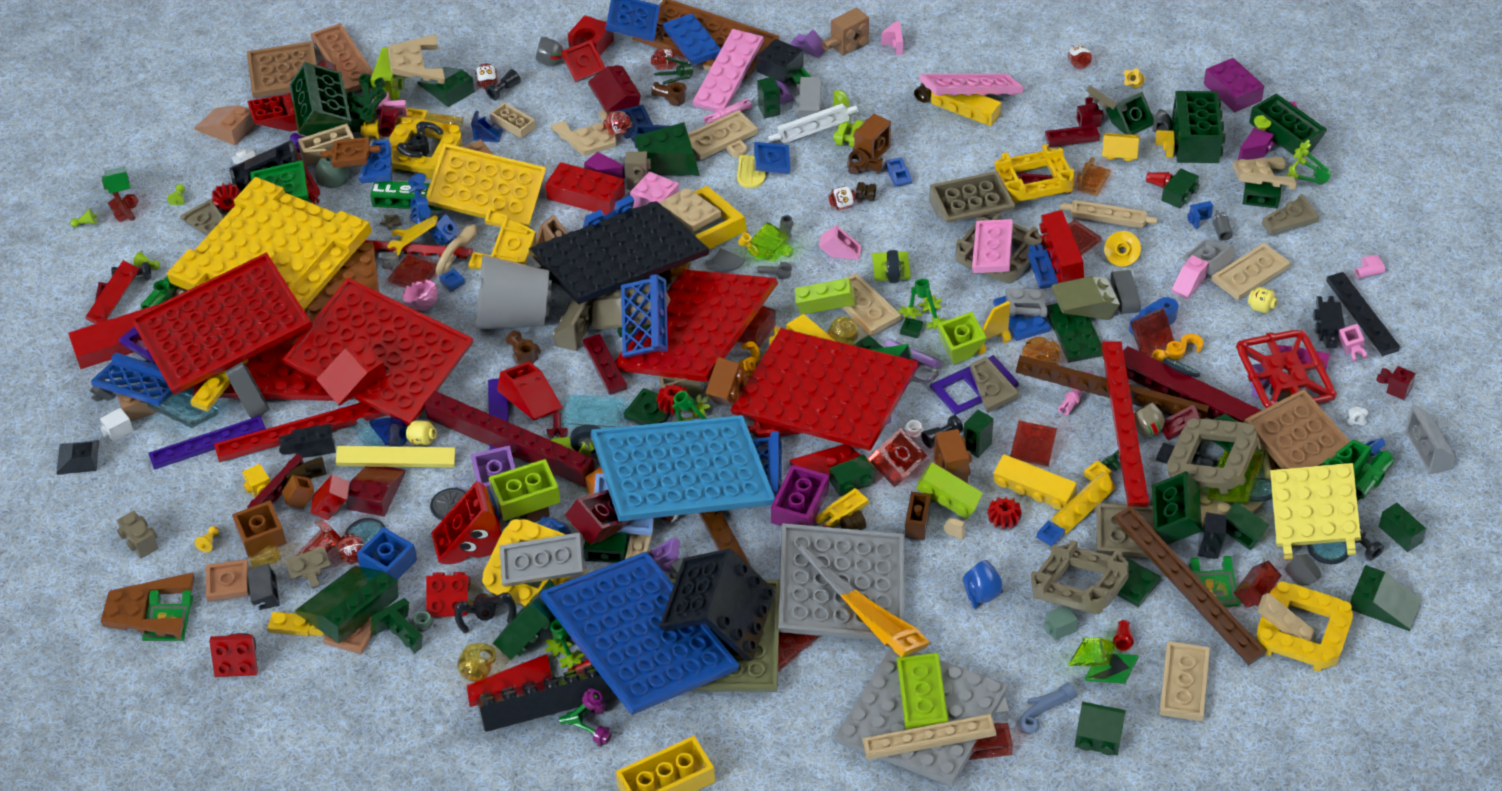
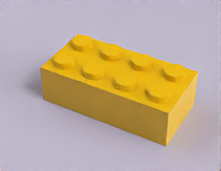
(671, 769)

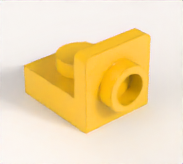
(1166, 139)

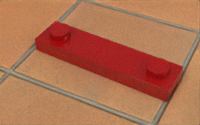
(112, 293)

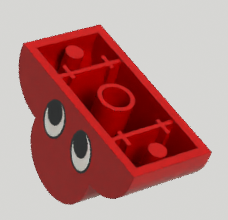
(468, 528)

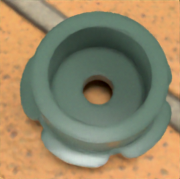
(422, 616)

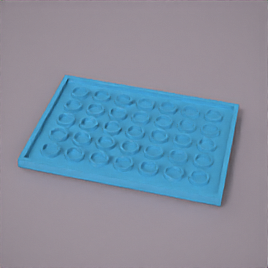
(681, 468)

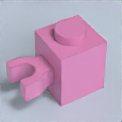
(1352, 341)

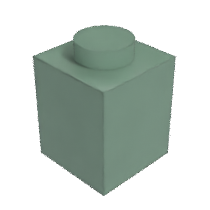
(1060, 622)

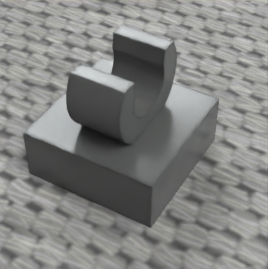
(100, 393)

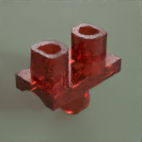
(122, 206)

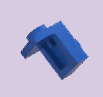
(1199, 212)

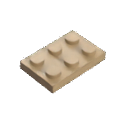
(691, 209)

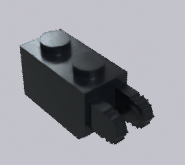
(308, 441)

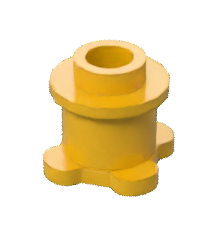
(1134, 78)
(370, 130)

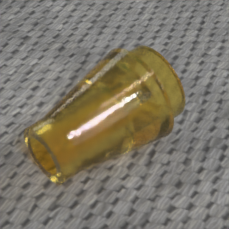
(267, 555)

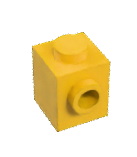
(255, 479)

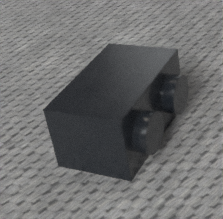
(1212, 535)

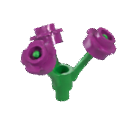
(591, 701)

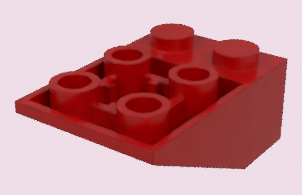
(274, 112)
(528, 390)

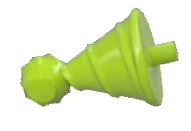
(1262, 122)
(176, 197)
(87, 218)
(140, 258)

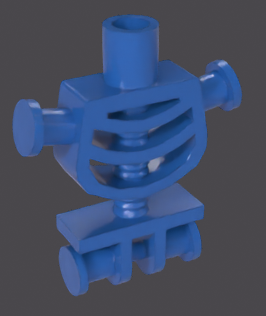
(419, 204)

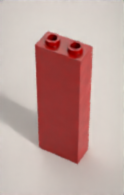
(100, 341)

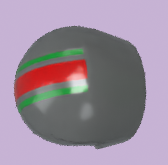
(549, 52)

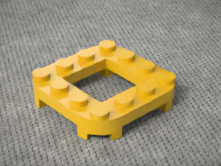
(1052, 158)
(426, 165)
(516, 532)
(1320, 655)

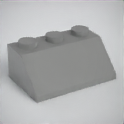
(1429, 441)

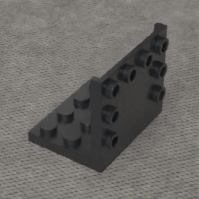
(722, 594)

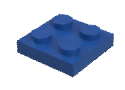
(771, 157)

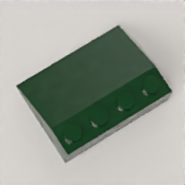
(349, 601)

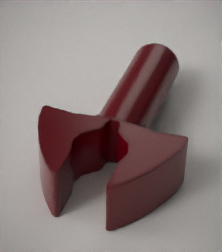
(563, 432)

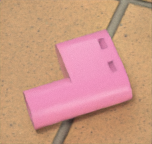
(1371, 265)

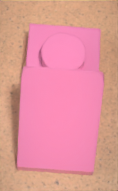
(893, 36)
(392, 104)

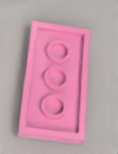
(992, 246)

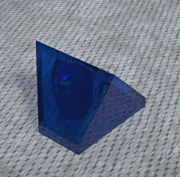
(483, 130)
(390, 431)

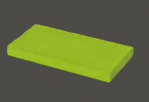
(922, 690)

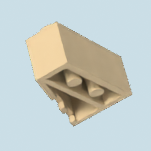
(322, 141)

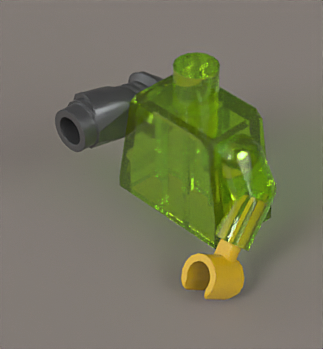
(770, 241)

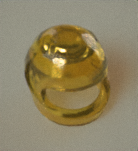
(843, 330)
(471, 665)

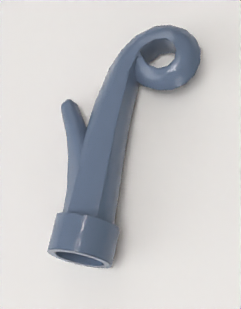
(1043, 703)

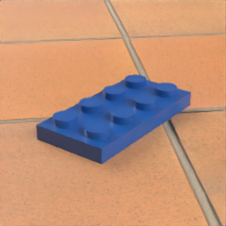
(692, 39)

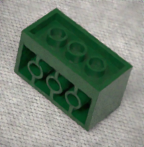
(318, 99)
(1198, 127)

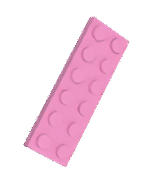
(728, 70)
(971, 84)

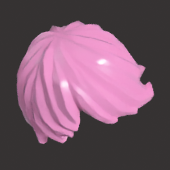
(421, 295)

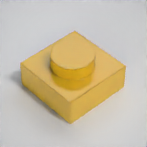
(1095, 469)

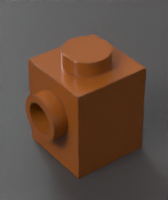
(298, 491)

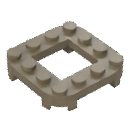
(1019, 261)
(1196, 433)
(1097, 597)

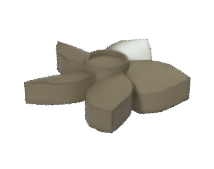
(391, 220)

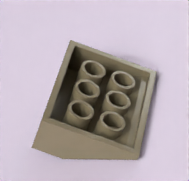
(970, 197)

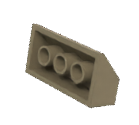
(608, 309)
(573, 325)

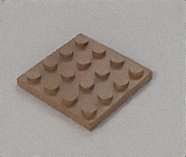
(275, 67)
(1297, 432)

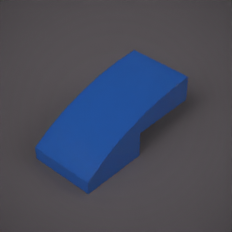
(898, 172)

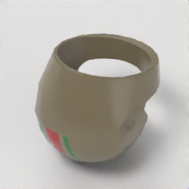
(1149, 420)

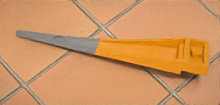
(887, 627)

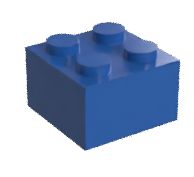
(388, 553)

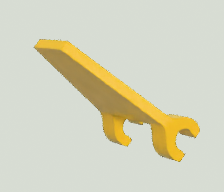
(411, 233)
(997, 324)

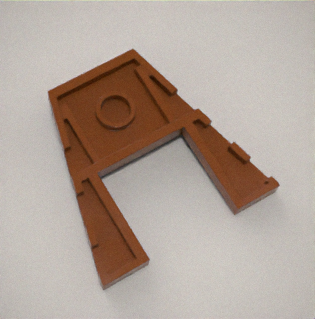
(129, 605)

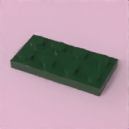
(1074, 334)

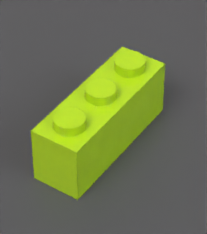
(824, 296)
(949, 490)

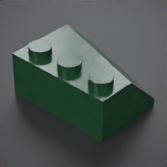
(669, 151)
(525, 626)

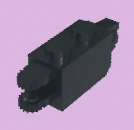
(1329, 321)

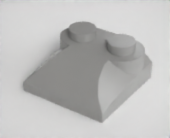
(1216, 253)

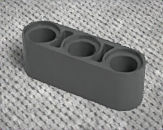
(1125, 291)
(247, 390)

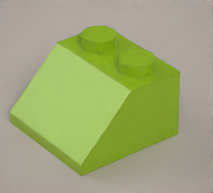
(961, 337)

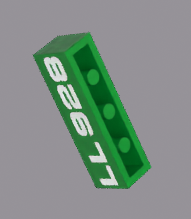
(395, 195)

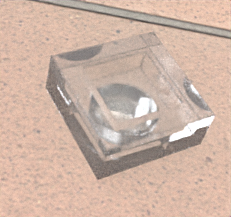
(388, 260)
(925, 375)

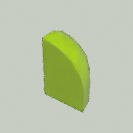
(840, 97)

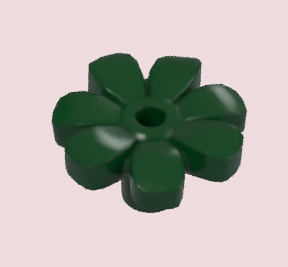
(1112, 460)

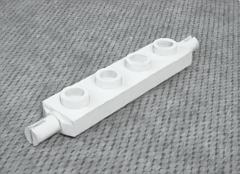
(813, 123)

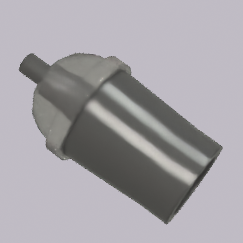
(1222, 225)

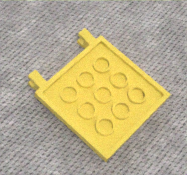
(1315, 506)

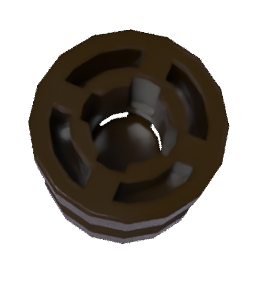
(922, 93)
(866, 191)
(855, 521)

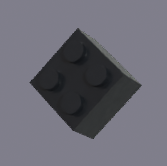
(780, 61)

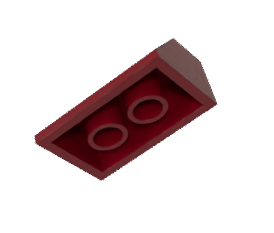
(614, 89)

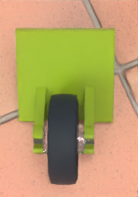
(891, 266)
(579, 440)

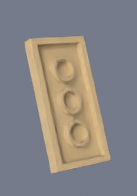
(721, 133)
(1251, 271)
(870, 309)
(1184, 681)

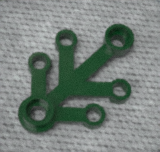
(367, 113)

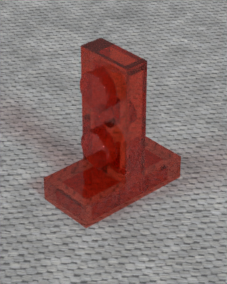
(326, 537)

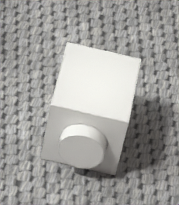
(116, 425)

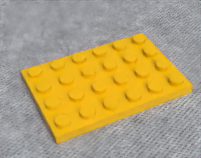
(477, 180)

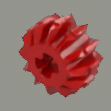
(224, 196)
(666, 397)
(1004, 513)

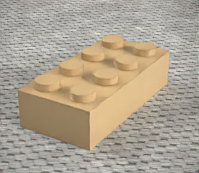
(513, 120)

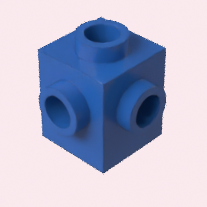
(444, 230)

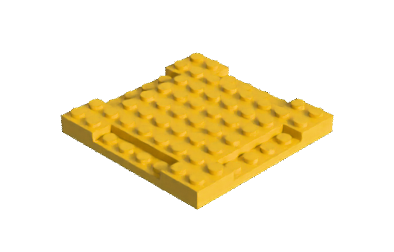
(300, 238)

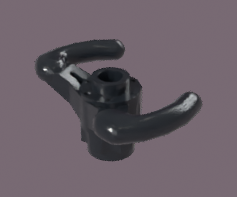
(419, 144)
(484, 608)

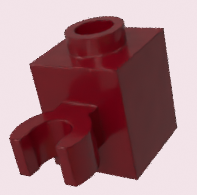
(1089, 113)
(1398, 383)

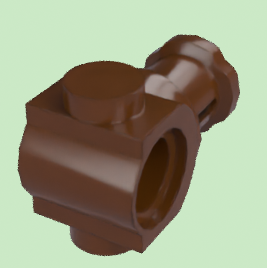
(674, 93)
(865, 163)
(523, 349)

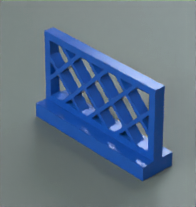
(658, 318)
(139, 372)
(774, 459)

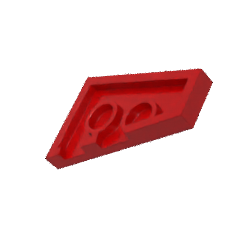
(825, 459)

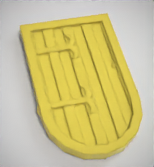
(746, 173)

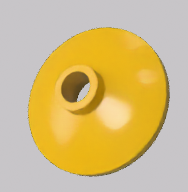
(1119, 240)

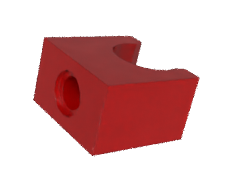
(591, 29)

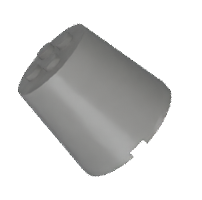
(512, 295)

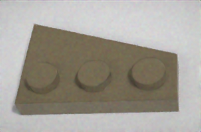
(1292, 216)
(203, 217)

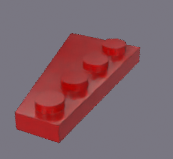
(528, 671)

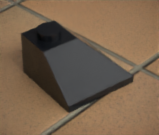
(77, 457)

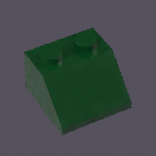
(1131, 114)
(1099, 728)

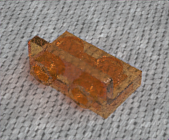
(1092, 178)

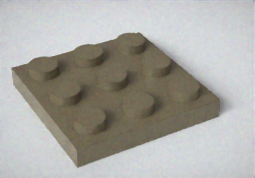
(1112, 536)

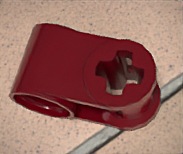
(388, 120)

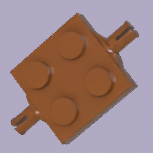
(350, 152)

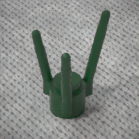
(684, 70)

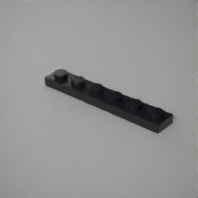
(1363, 314)

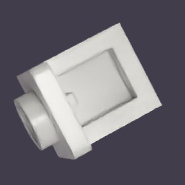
(242, 155)

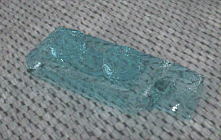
(367, 434)

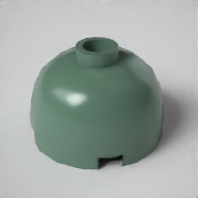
(331, 176)

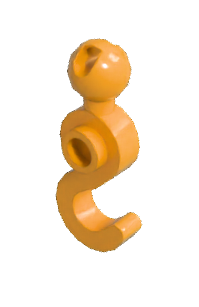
(1176, 350)
(749, 363)

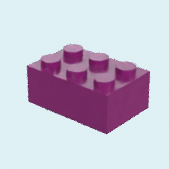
(1234, 84)
(800, 497)

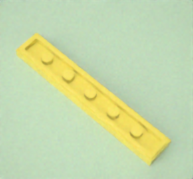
(395, 456)

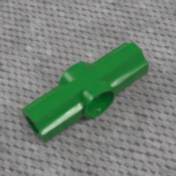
(162, 292)
(1373, 474)

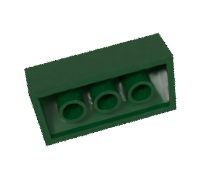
(1288, 123)

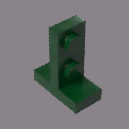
(394, 619)

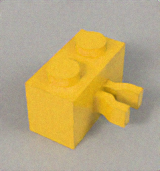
(1120, 146)

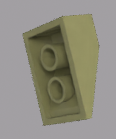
(1086, 297)

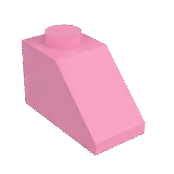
(839, 244)
(1190, 276)

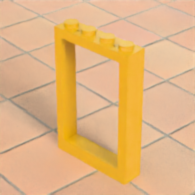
(732, 226)

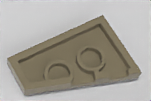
(1100, 98)
(992, 385)

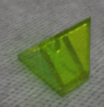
(1093, 652)

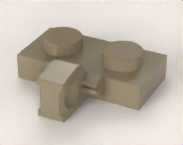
(308, 565)

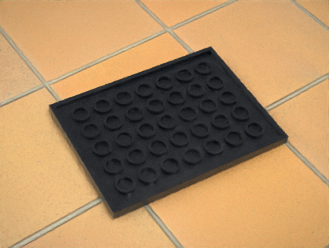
(618, 251)

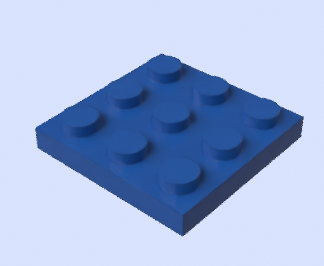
(633, 18)

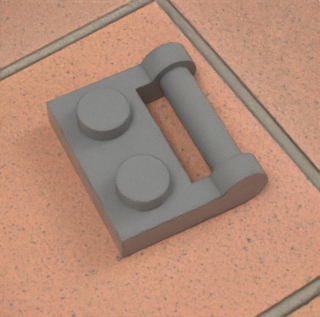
(1026, 302)

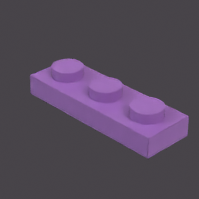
(916, 355)

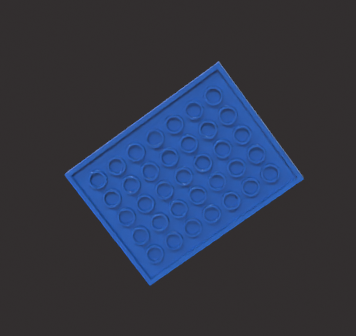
(616, 625)

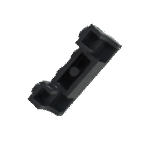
(276, 156)

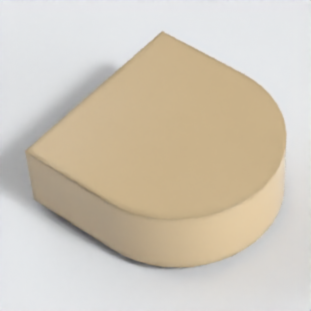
(737, 149)
(955, 528)

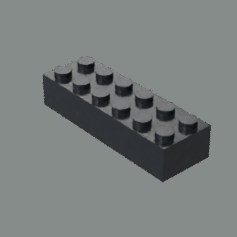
(539, 699)

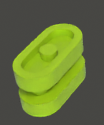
(841, 134)

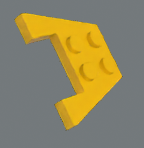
(511, 242)

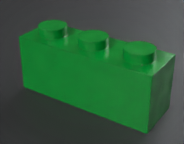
(116, 180)

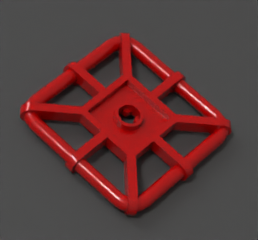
(1290, 361)

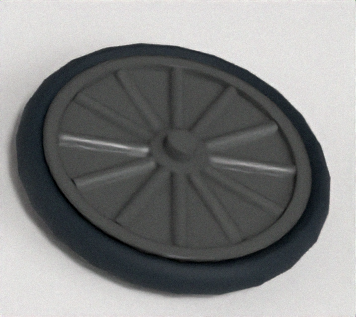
(445, 501)

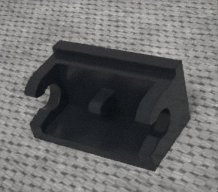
(263, 587)

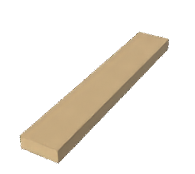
(929, 737)

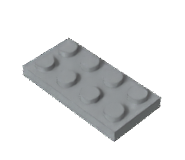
(541, 559)

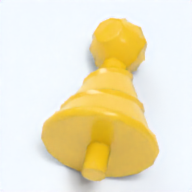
(204, 542)

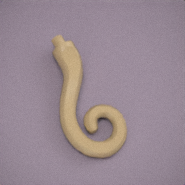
(463, 240)

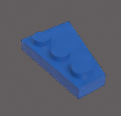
(379, 164)

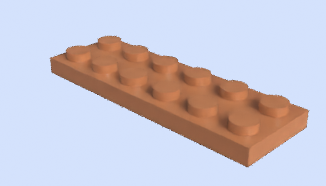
(340, 50)

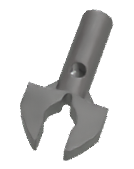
(779, 270)

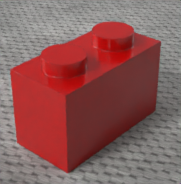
(329, 497)

